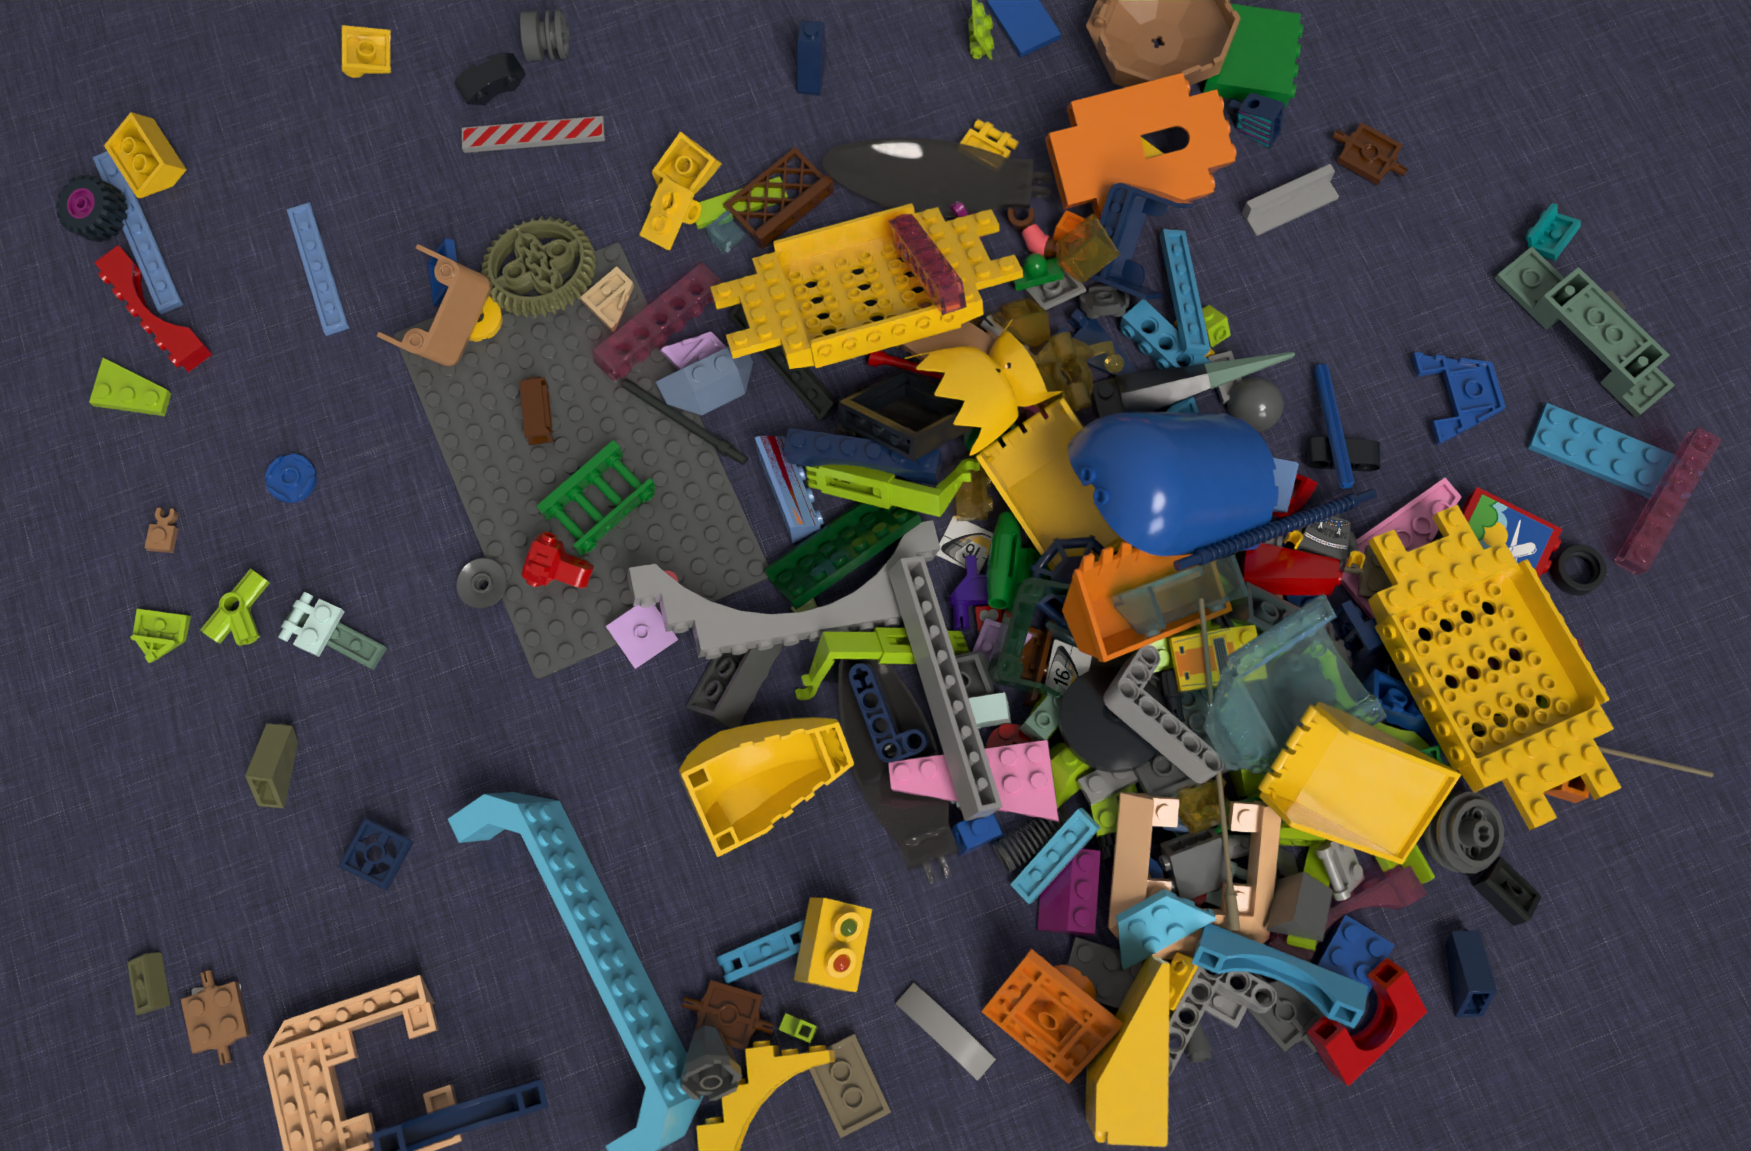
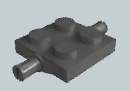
(1288, 1017)

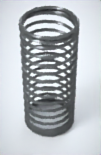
(1004, 857)

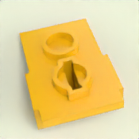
(666, 219)

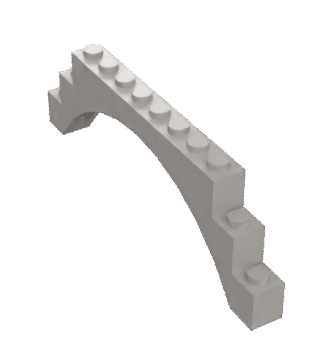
(726, 630)

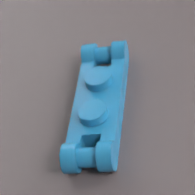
(761, 952)

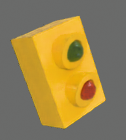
(833, 944)

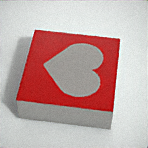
(988, 612)

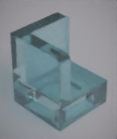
(725, 232)

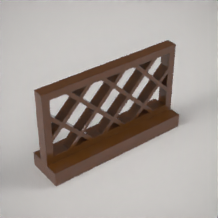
(791, 213)

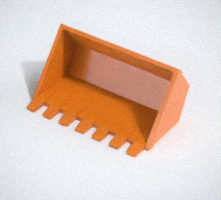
(1090, 611)

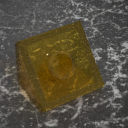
(1085, 249)

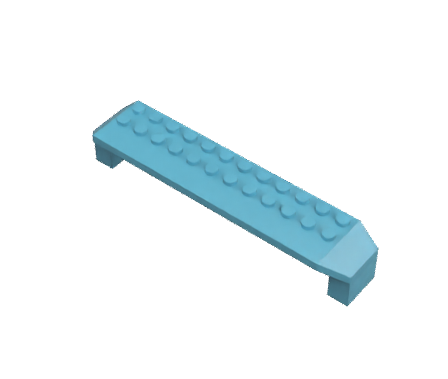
(605, 951)

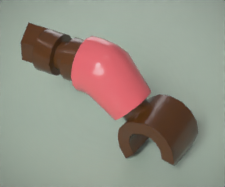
(1033, 236)

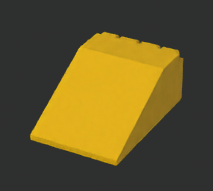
(1041, 484)
(1355, 784)
(1131, 1071)

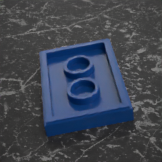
(1024, 24)

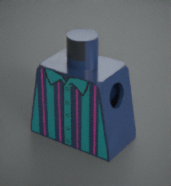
(1258, 118)

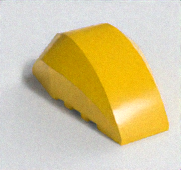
(759, 773)

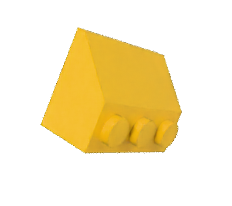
(144, 156)

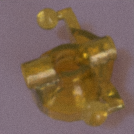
(1071, 355)

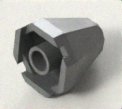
(709, 1066)

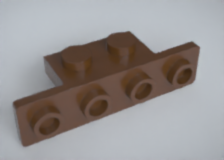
(1035, 657)

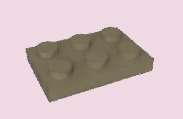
(849, 1088)

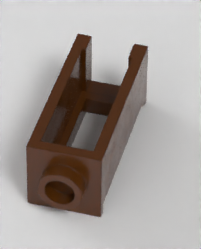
(536, 410)

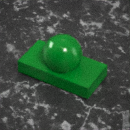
(1038, 272)

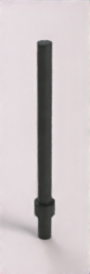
(723, 446)

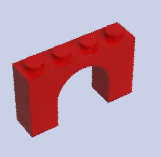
(1396, 1013)

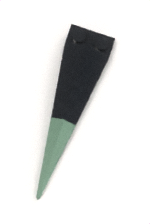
(1166, 387)

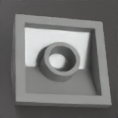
(1055, 292)

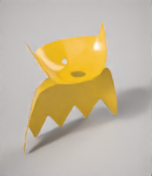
(987, 385)

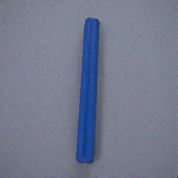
(1334, 426)

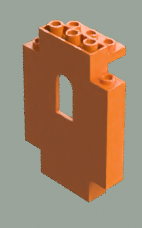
(1108, 150)

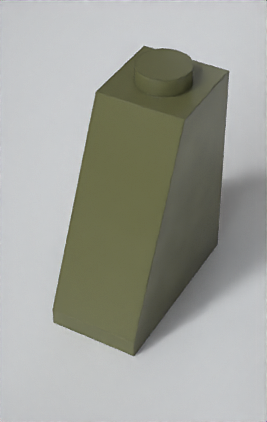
(272, 765)

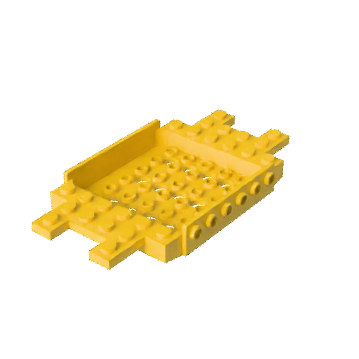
(781, 306)
(1529, 751)

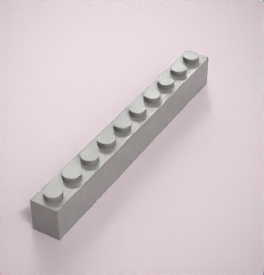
(944, 689)

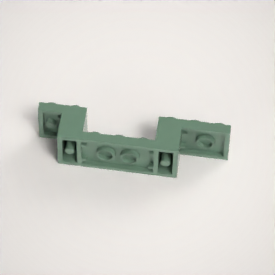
(1596, 322)

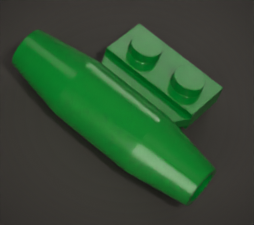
(1007, 561)

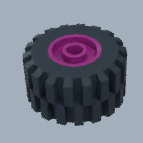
(91, 208)

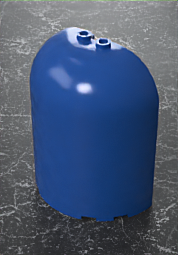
(1176, 478)

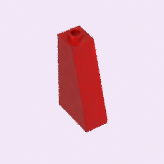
(1289, 571)

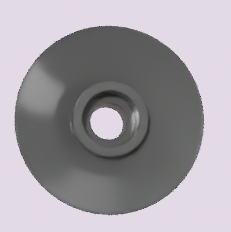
(471, 580)

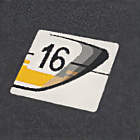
(964, 540)
(1066, 665)

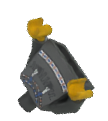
(1328, 539)

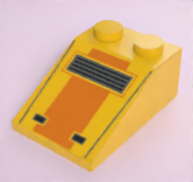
(1189, 655)

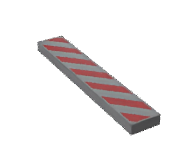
(533, 134)

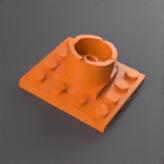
(1053, 1015)

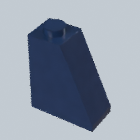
(811, 57)
(1469, 973)

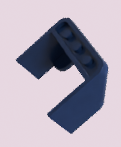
(1123, 221)

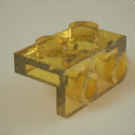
(972, 497)
(1200, 806)

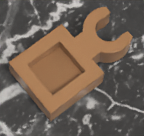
(162, 536)

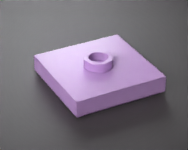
(641, 634)

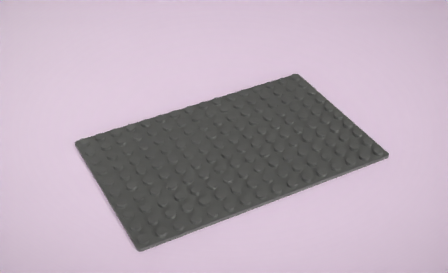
(478, 421)

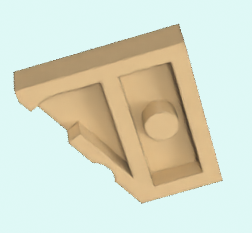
(609, 297)

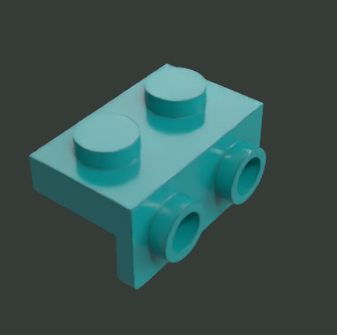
(1552, 233)

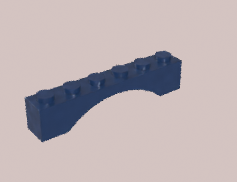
(819, 449)
(460, 1118)

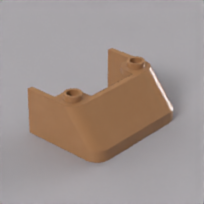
(455, 317)

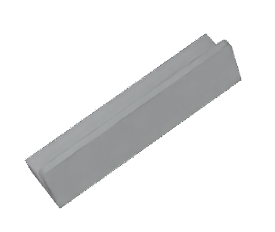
(1290, 200)

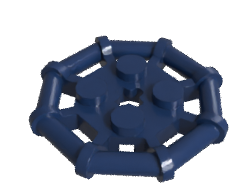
(1063, 571)

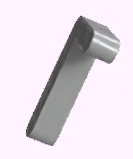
(1154, 722)
(1197, 1007)

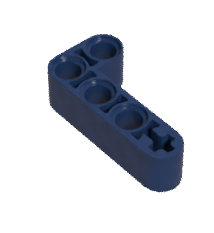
(883, 710)

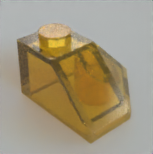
(1029, 321)

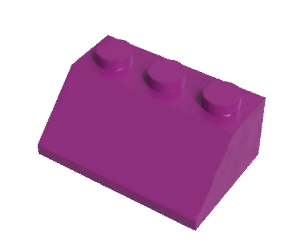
(1071, 898)

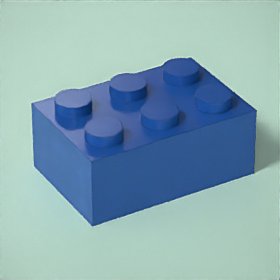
(1352, 950)

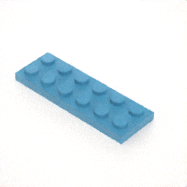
(1599, 450)

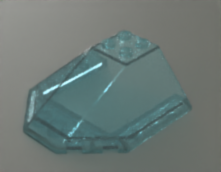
(1274, 682)

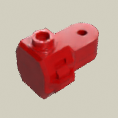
(548, 561)

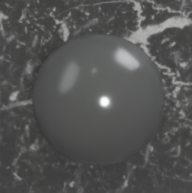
(1256, 402)

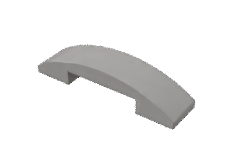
(945, 1031)

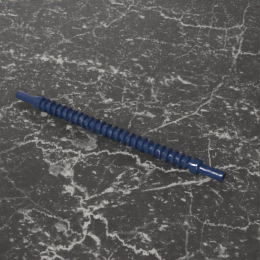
(1273, 530)

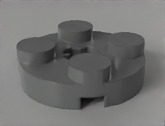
(1104, 301)

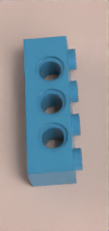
(1163, 333)

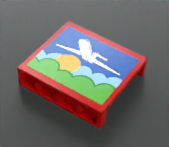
(1524, 533)

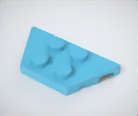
(1157, 924)

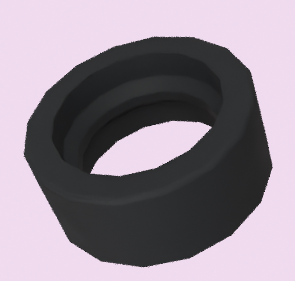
(1592, 557)

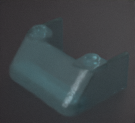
(1177, 595)

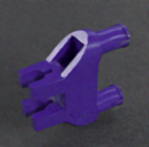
(970, 592)

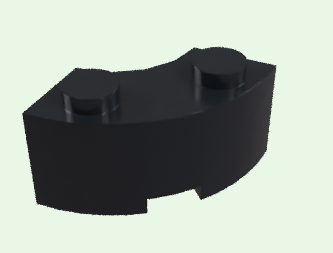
(490, 79)

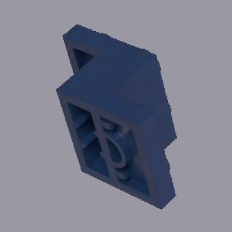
(1358, 635)

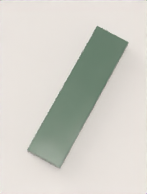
(352, 644)

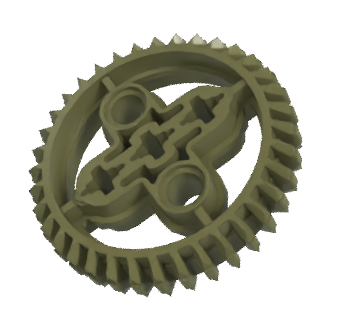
(539, 266)

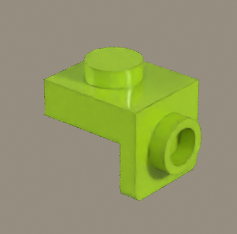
(1216, 325)

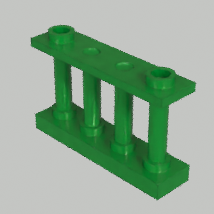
(591, 474)

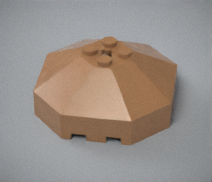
(1192, 31)

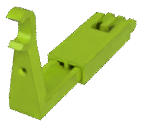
(884, 490)
(884, 644)

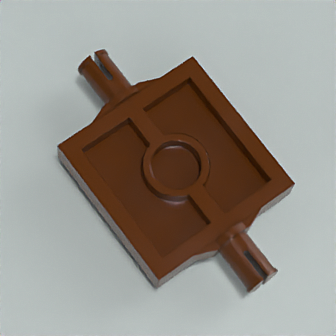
(1369, 153)
(731, 1012)

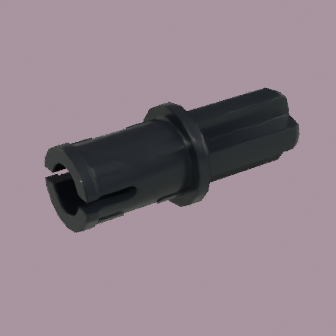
(1171, 694)

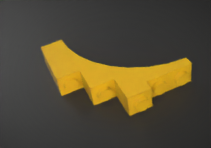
(765, 1074)

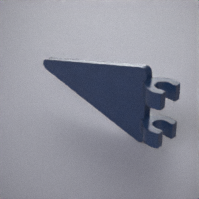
(1092, 333)

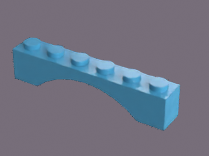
(1332, 993)

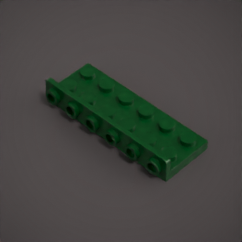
(838, 550)

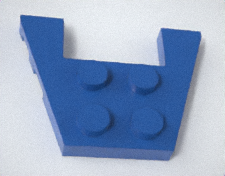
(1471, 389)

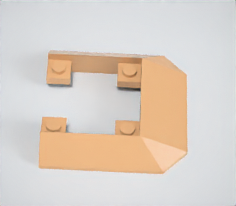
(1131, 863)
(304, 1072)

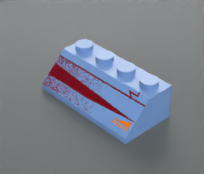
(788, 489)

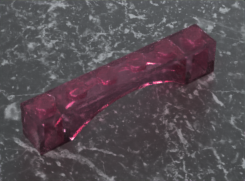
(1393, 892)

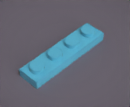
(1055, 855)

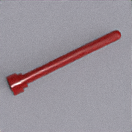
(880, 358)

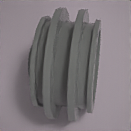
(1465, 833)

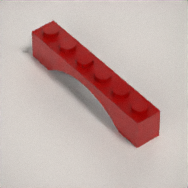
(126, 277)

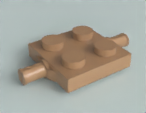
(215, 1017)

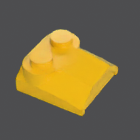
(365, 51)

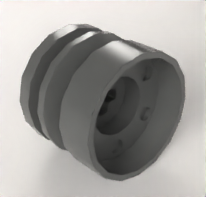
(544, 35)

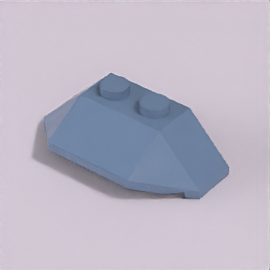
(707, 382)

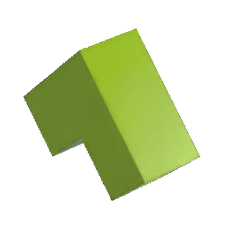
(798, 1028)

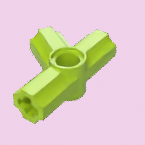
(240, 620)

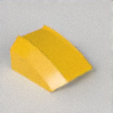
(686, 164)

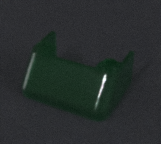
(1006, 661)

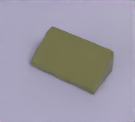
(148, 983)

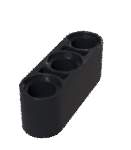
(1363, 454)

